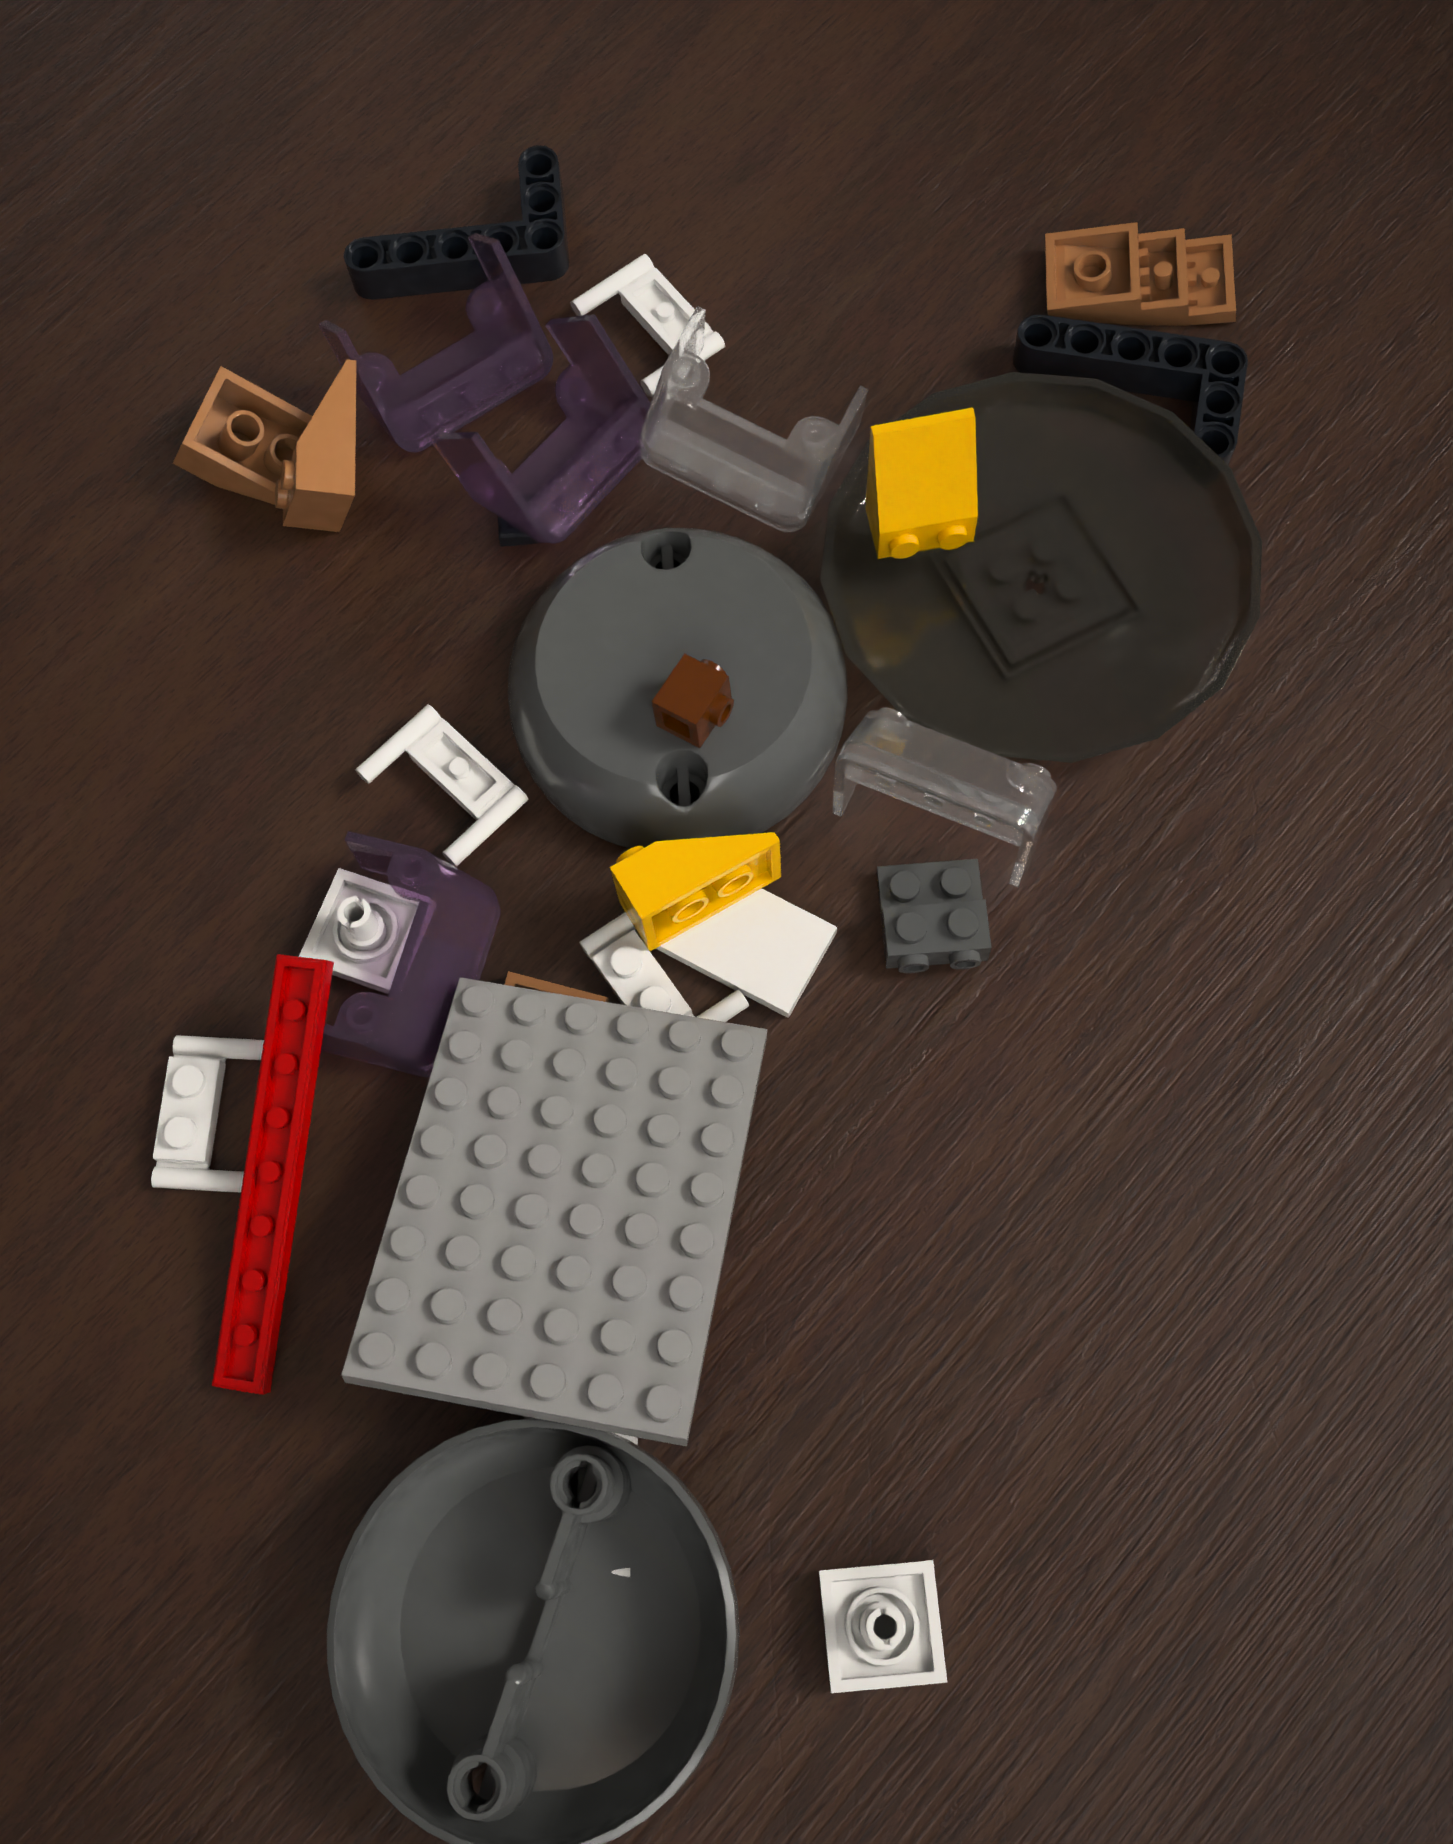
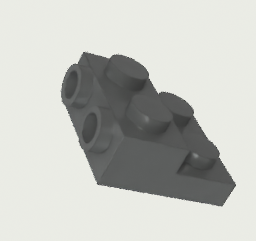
(933, 915)

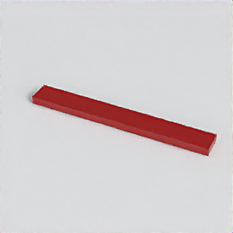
(273, 1174)

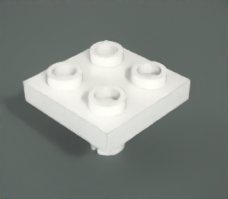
(361, 930)
(882, 1626)

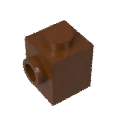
(693, 700)

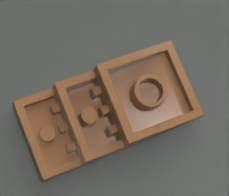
(1139, 278)

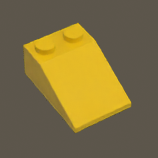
(922, 484)
(690, 880)

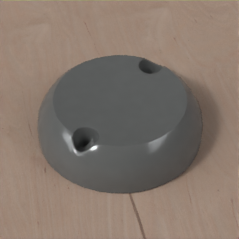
(608, 643)
(494, 1633)

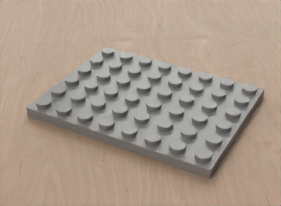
(563, 1212)

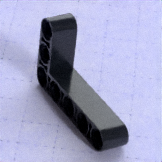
(445, 258)
(1204, 370)

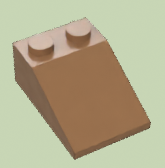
(241, 437)
(320, 476)

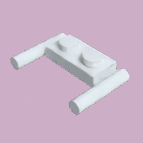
(653, 304)
(457, 770)
(638, 976)
(191, 1113)

